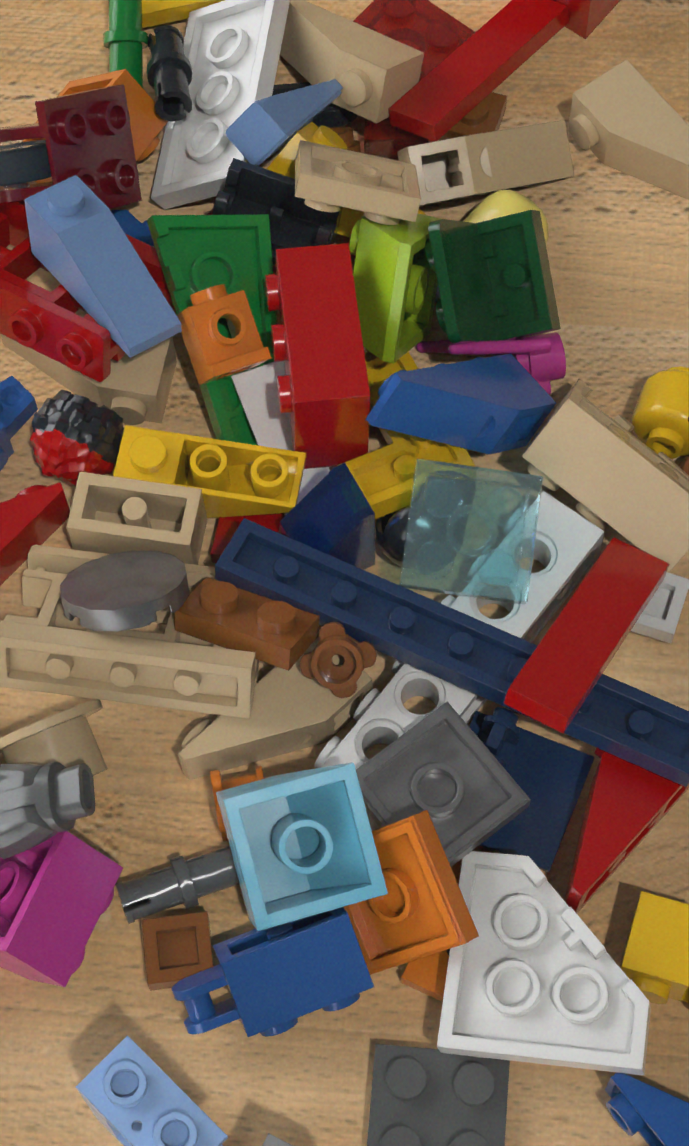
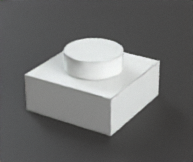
(664, 609)

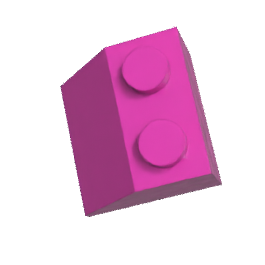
(51, 906)

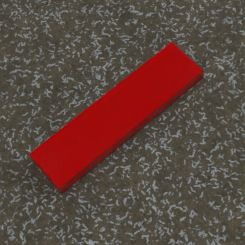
(477, 67)
(586, 635)

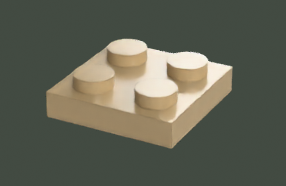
(358, 181)

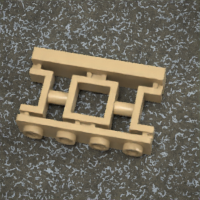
(118, 666)

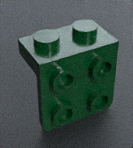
(492, 278)

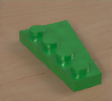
(211, 252)

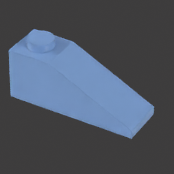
(98, 265)

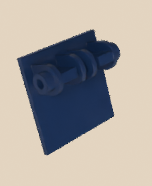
(547, 774)

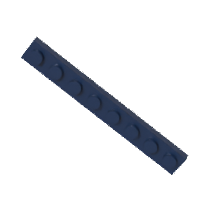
(448, 643)

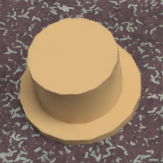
(58, 739)

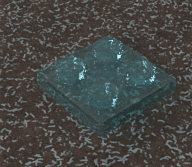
(471, 531)

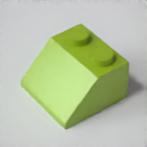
(393, 285)

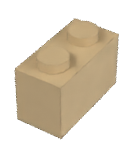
(136, 515)

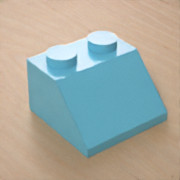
(301, 844)

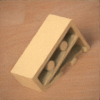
(613, 476)

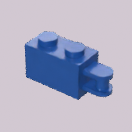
(278, 976)

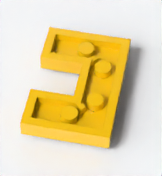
(388, 472)

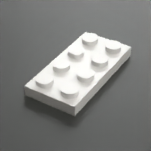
(233, 64)

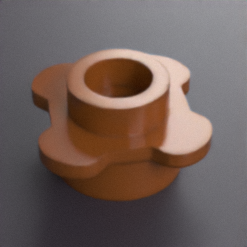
(340, 678)

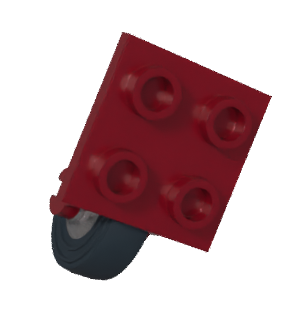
(83, 137)

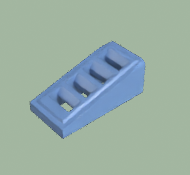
(276, 119)

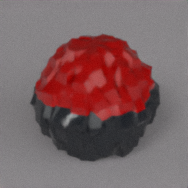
(75, 437)

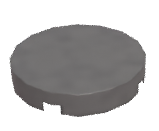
(124, 590)

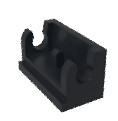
(262, 191)

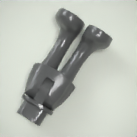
(41, 802)

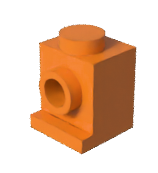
(208, 350)

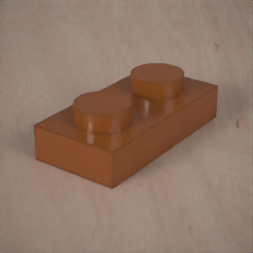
(247, 622)

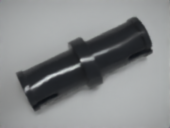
(169, 73)

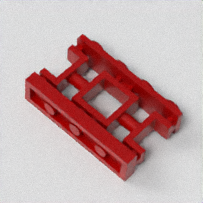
(47, 318)

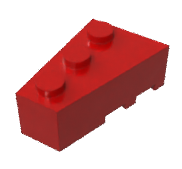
(321, 352)

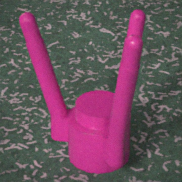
(539, 354)

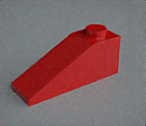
(618, 815)

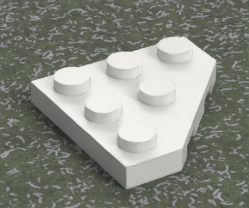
(536, 978)

